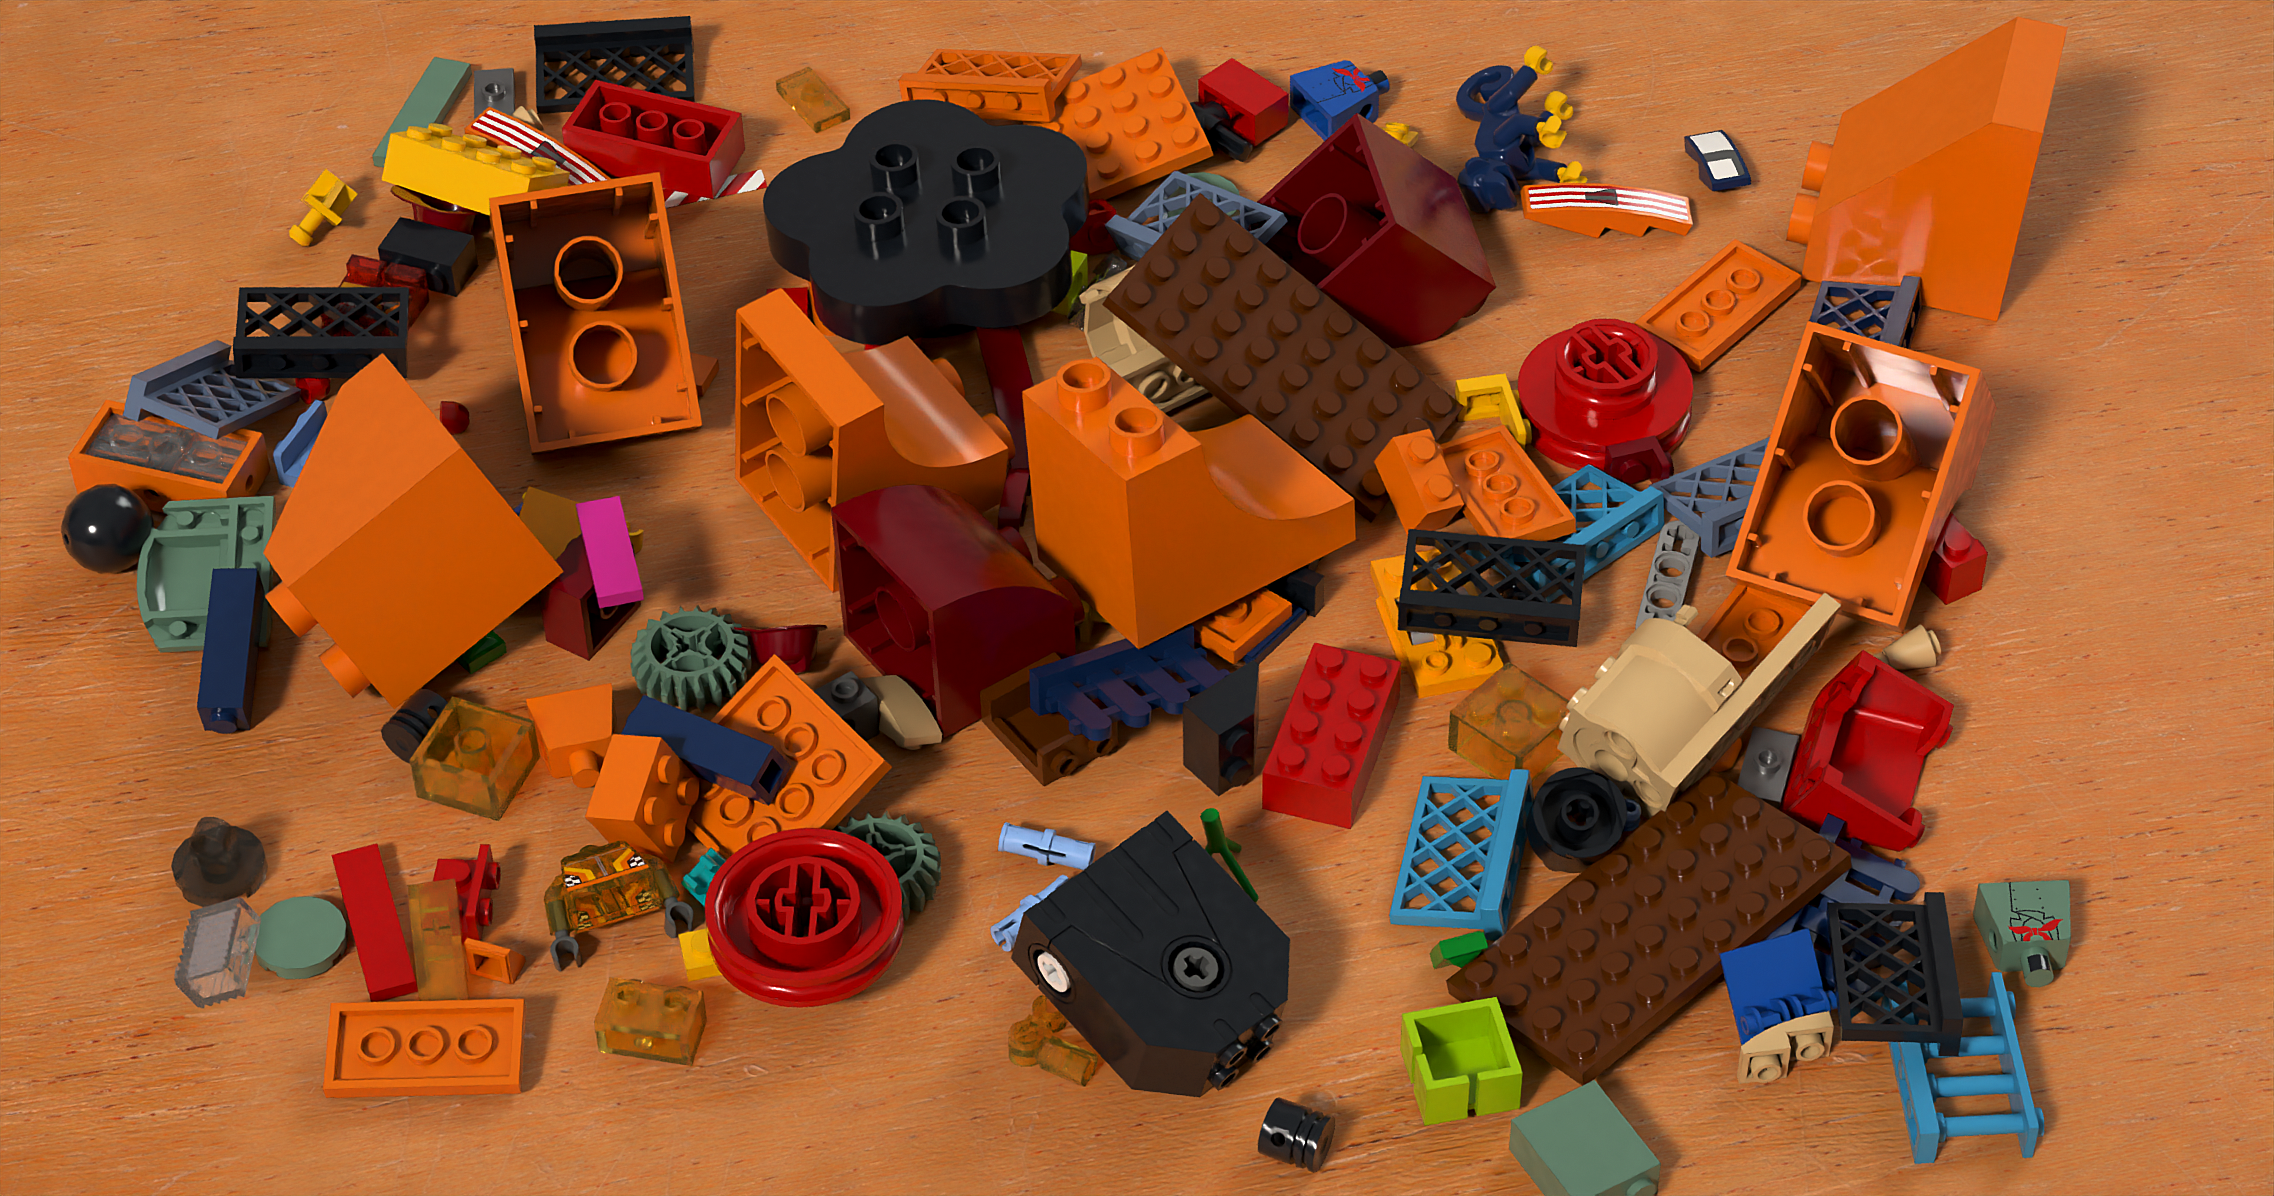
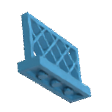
(1611, 535)
(1501, 864)

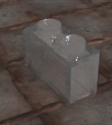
(218, 952)

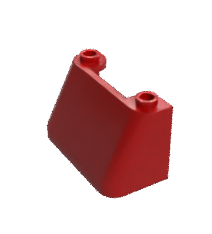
(1866, 754)

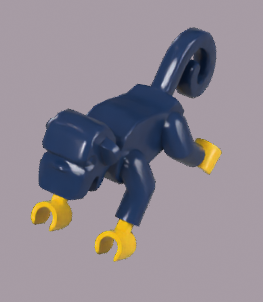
(1509, 137)

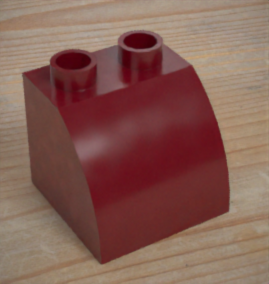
(1381, 235)
(945, 597)

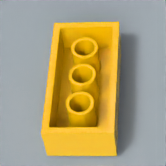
(464, 167)

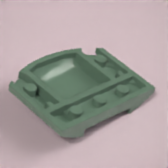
(180, 558)

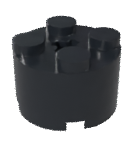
(1590, 799)

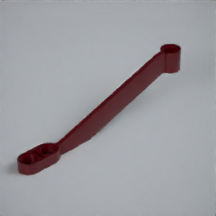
(1008, 377)

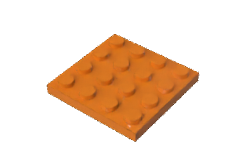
(1130, 124)
(827, 758)

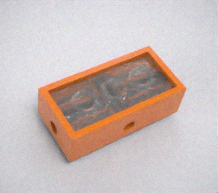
(166, 459)

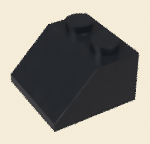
(1223, 730)

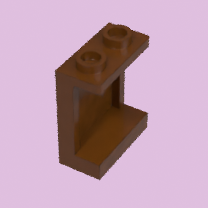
(1037, 741)

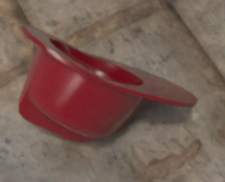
(436, 211)
(792, 644)

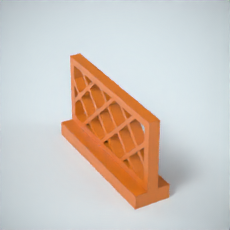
(999, 96)

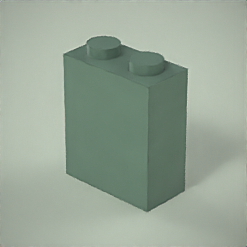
(1583, 1148)

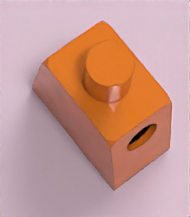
(575, 731)

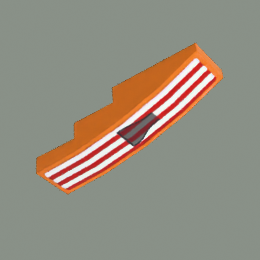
(512, 132)
(1593, 206)

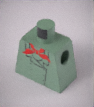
(2025, 926)

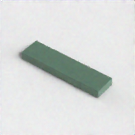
(429, 100)

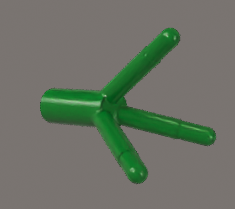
(1220, 844)

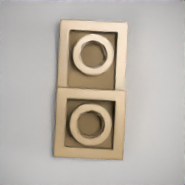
(903, 713)
(1769, 1053)

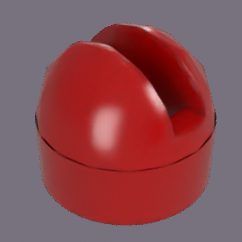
(313, 388)
(454, 417)

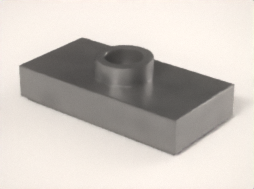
(494, 89)
(1768, 764)

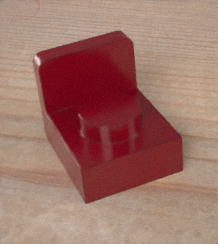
(1638, 461)

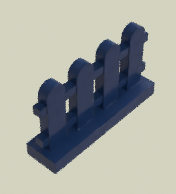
(1109, 674)
(1867, 868)

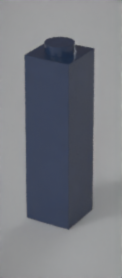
(231, 650)
(712, 749)

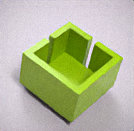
(1461, 1061)

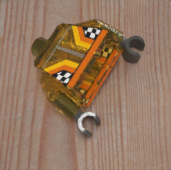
(607, 887)

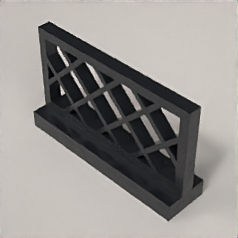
(614, 43)
(321, 353)
(1489, 613)
(1937, 978)

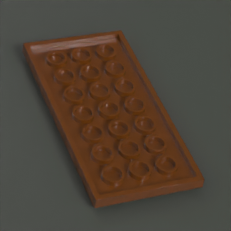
(1278, 349)
(1649, 924)

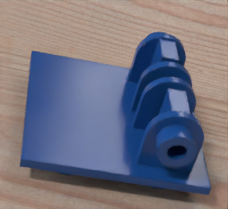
(1774, 983)

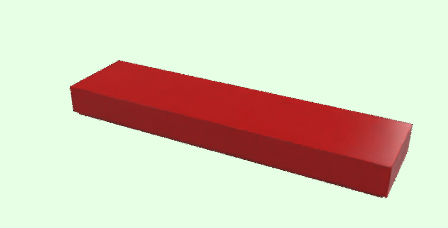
(374, 923)

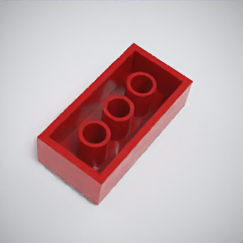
(647, 132)
(1331, 735)

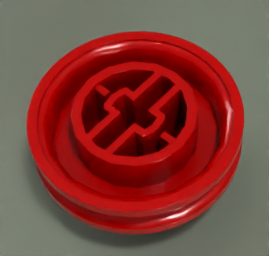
(1601, 389)
(795, 881)

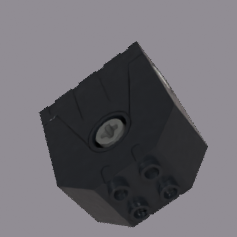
(1160, 963)

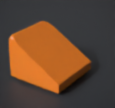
(493, 961)

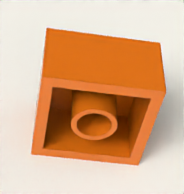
(643, 796)

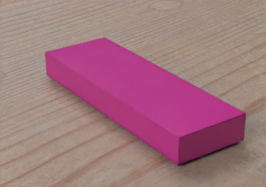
(609, 552)

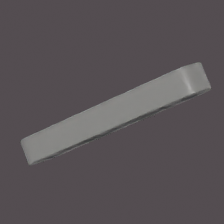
(1667, 587)

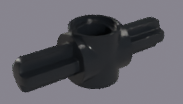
(1218, 131)

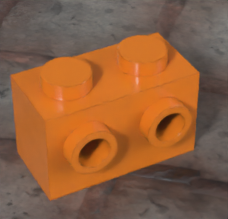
(1419, 481)

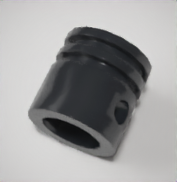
(412, 723)
(1296, 1134)

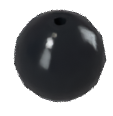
(106, 528)

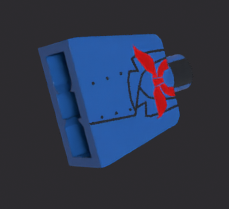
(1334, 93)

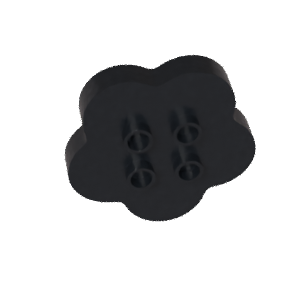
(931, 223)

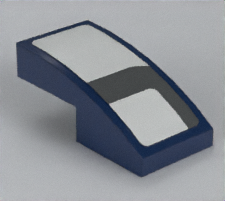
(1717, 160)

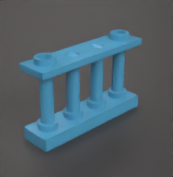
(1921, 1089)

